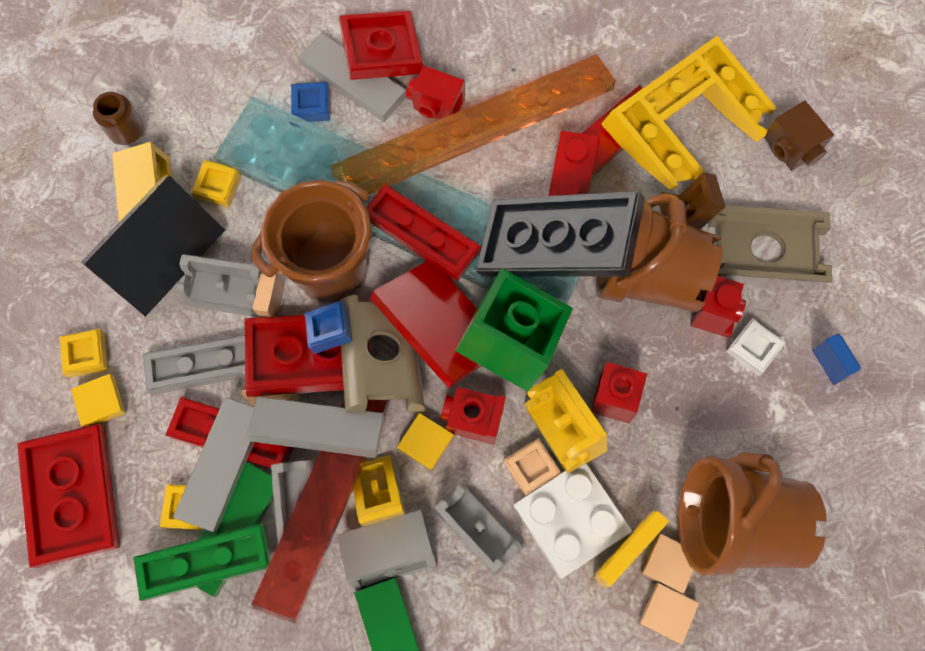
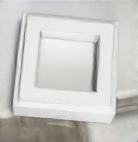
(755, 347)

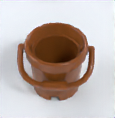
(317, 238)
(669, 260)
(747, 517)

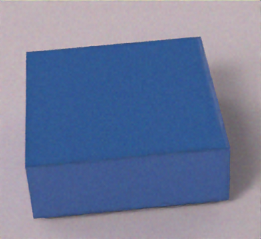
(311, 101)
(328, 327)
(836, 359)

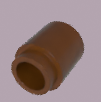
(117, 118)

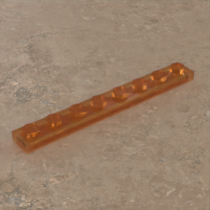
(475, 126)

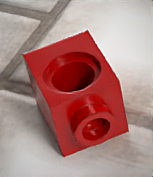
(618, 392)

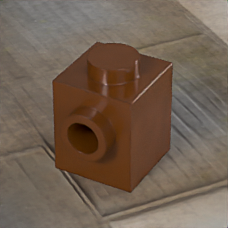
(799, 136)

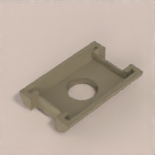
(794, 231)
(375, 379)

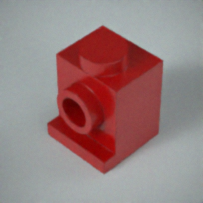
(436, 93)
(721, 307)
(481, 428)

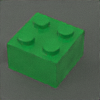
(515, 330)

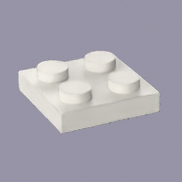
(572, 519)

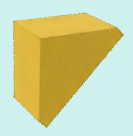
(377, 492)

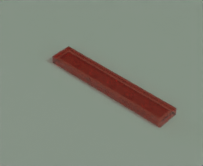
(310, 531)

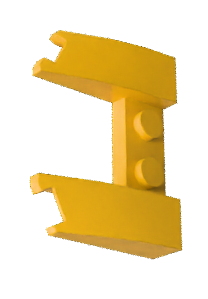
(711, 71)

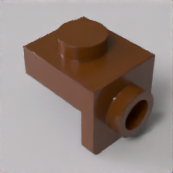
(701, 200)

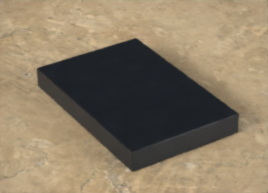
(146, 246)

